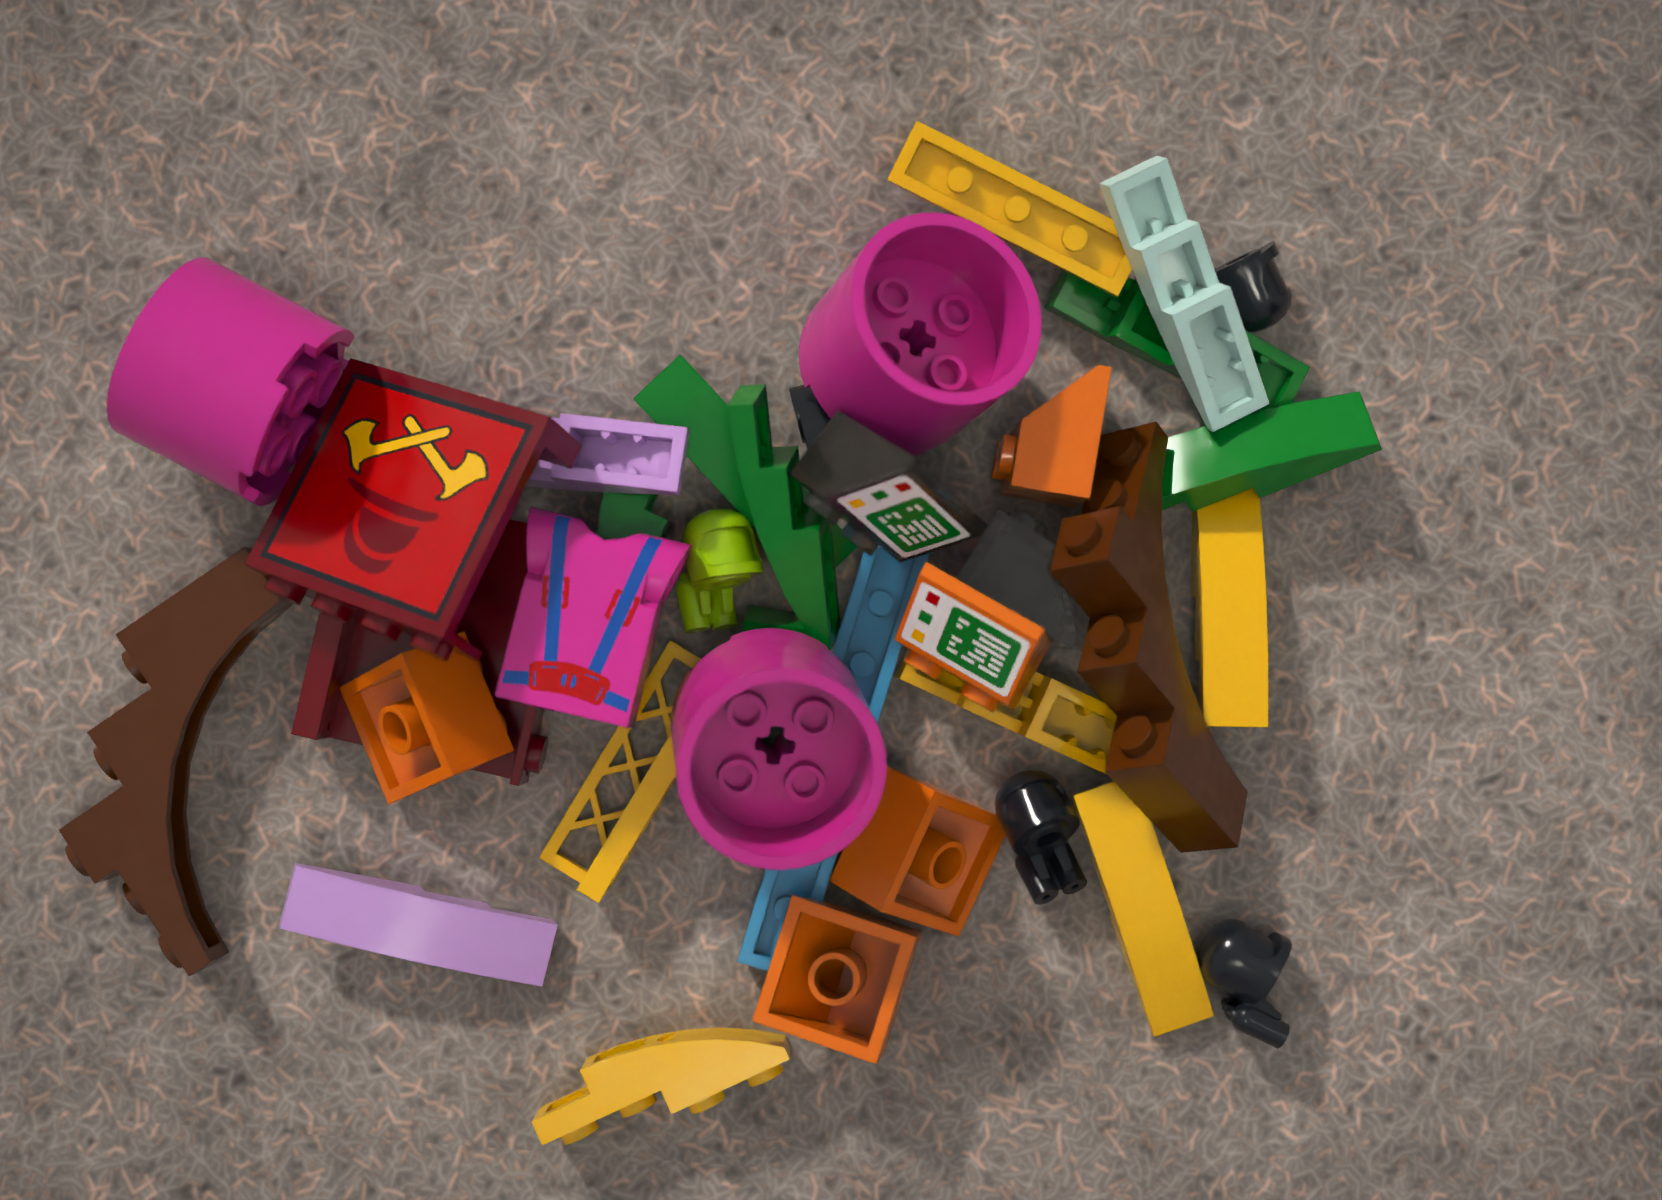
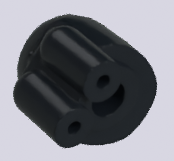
(1257, 287)
(1037, 826)
(1246, 969)

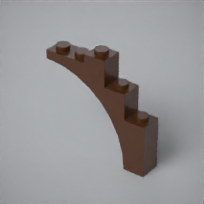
(1131, 652)
(149, 746)

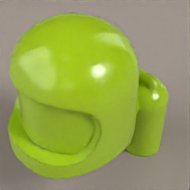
(720, 560)

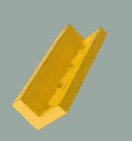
(1012, 207)
(643, 804)

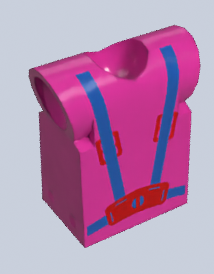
(587, 618)

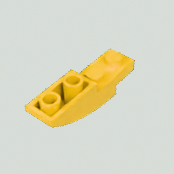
(684, 1065)

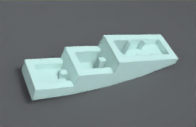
(1184, 294)

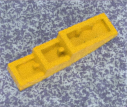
(1230, 611)
(1045, 713)
(1143, 909)

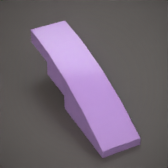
(618, 457)
(417, 924)

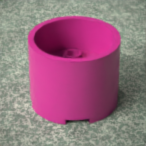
(922, 331)
(226, 378)
(785, 799)

